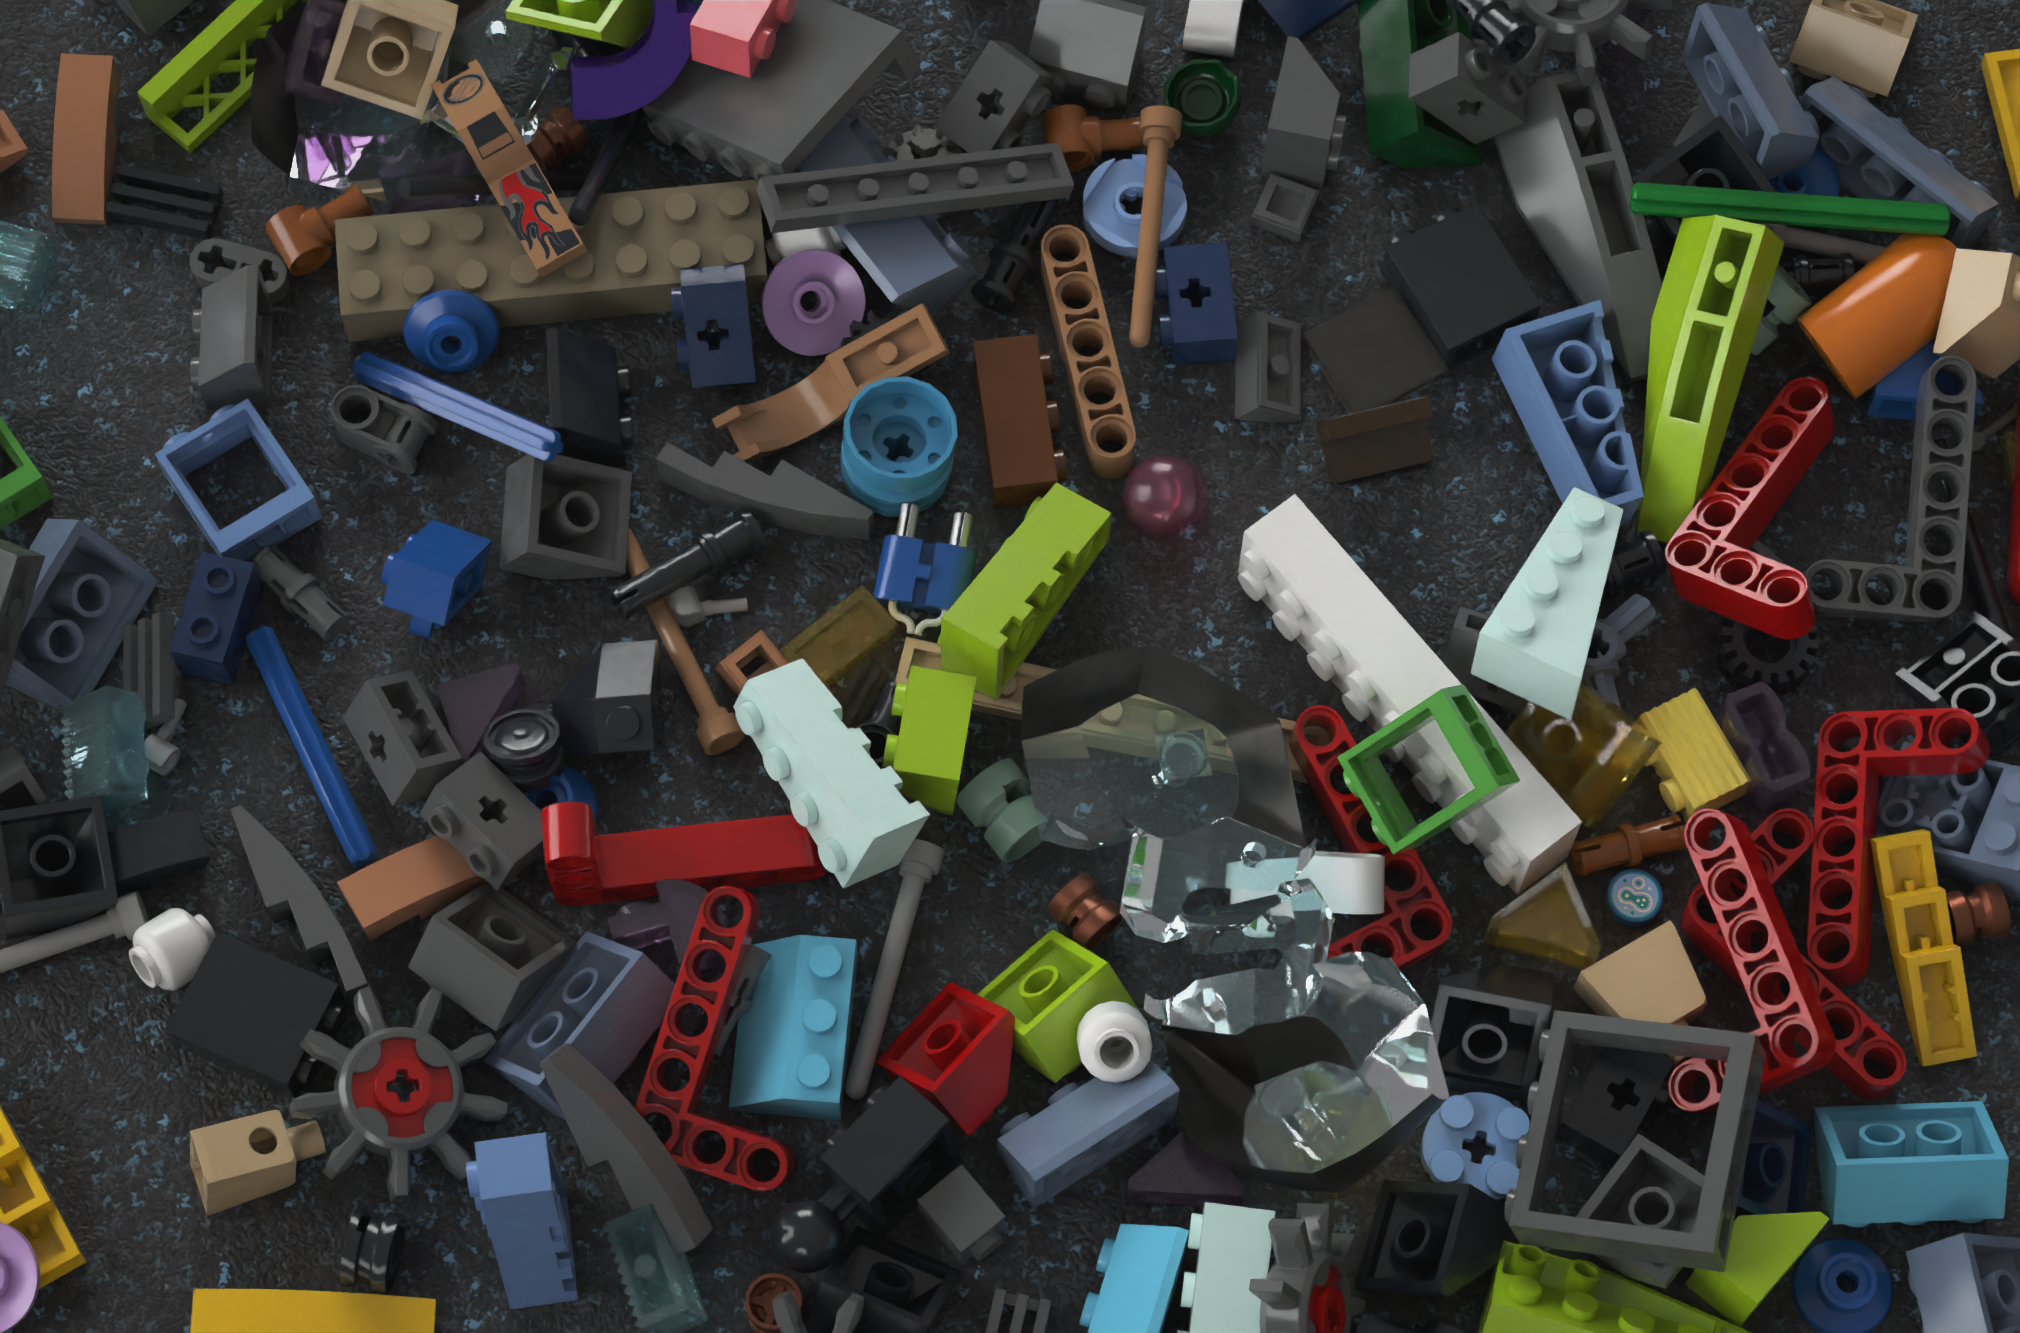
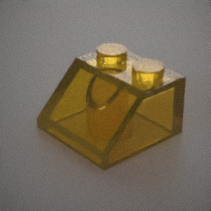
(1584, 757)

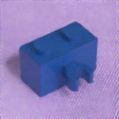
(435, 575)

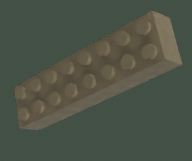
(631, 262)

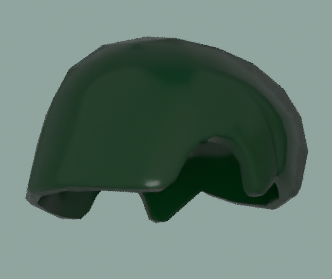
(1205, 96)

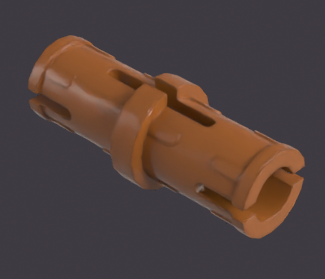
(1628, 845)

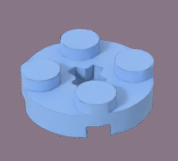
(1106, 215)
(1460, 1121)

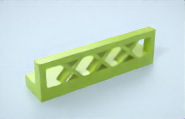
(201, 62)

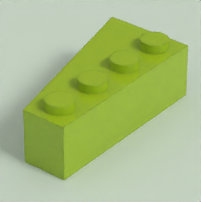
(1022, 589)

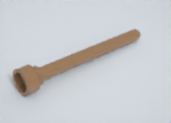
(1160, 129)
(717, 728)

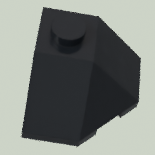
(613, 702)

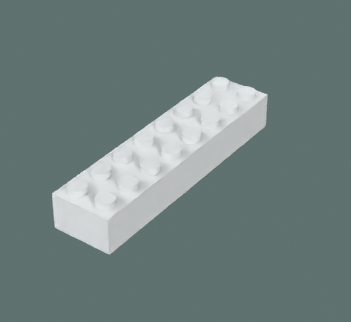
(1386, 671)

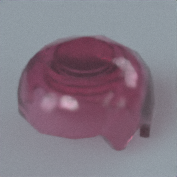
(1164, 496)

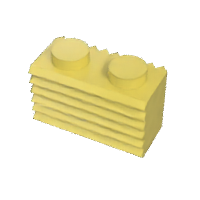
(1693, 756)

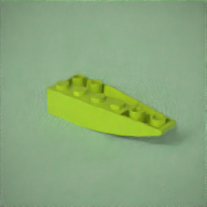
(1699, 358)
(1563, 1295)

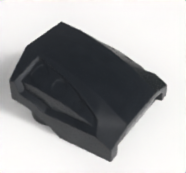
(1972, 672)

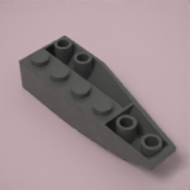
(1576, 201)

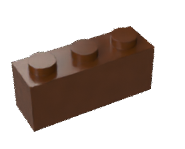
(1017, 419)

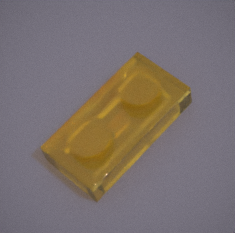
(842, 636)

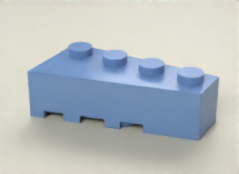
(1570, 404)
(526, 1218)

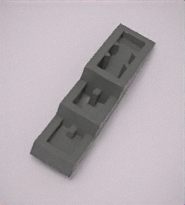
(783, 499)
(291, 894)
(614, 1131)

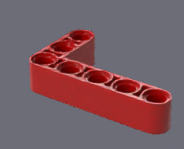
(1711, 547)
(1344, 814)
(1858, 818)
(625, 865)
(1757, 970)
(1863, 1035)
(699, 1051)

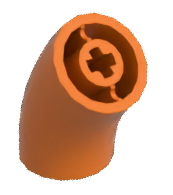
(1882, 311)

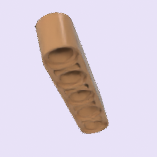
(1087, 374)

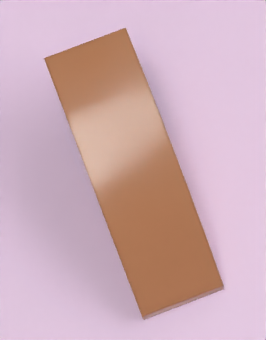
(84, 138)
(407, 885)

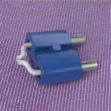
(923, 573)

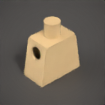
(1646, 982)
(249, 1157)

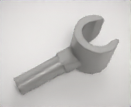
(690, 611)
(158, 750)

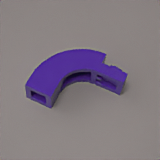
(633, 78)

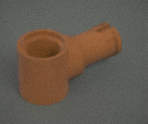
(1086, 136)
(306, 235)

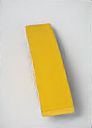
(1923, 948)
(31, 1210)
(308, 1312)

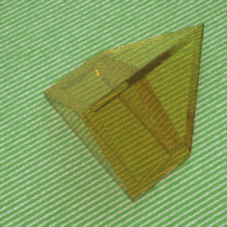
(1547, 923)

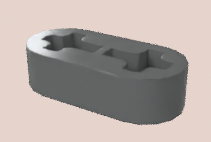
(236, 257)

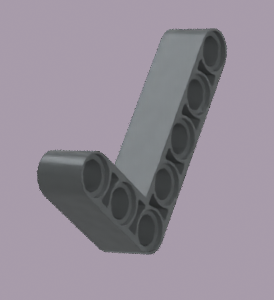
(1924, 515)

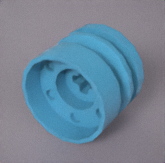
(894, 420)

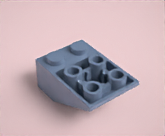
(1969, 820)

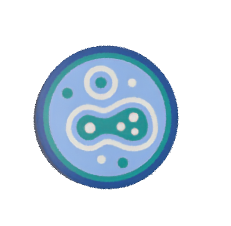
(1633, 898)

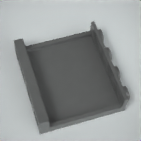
(790, 101)

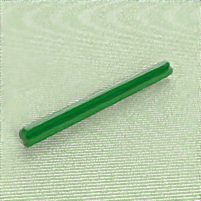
(1791, 209)

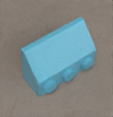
(797, 1030)
(1910, 1163)
(1138, 1280)

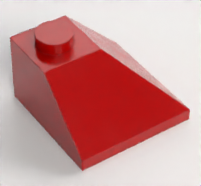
(956, 1056)

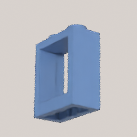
(266, 524)

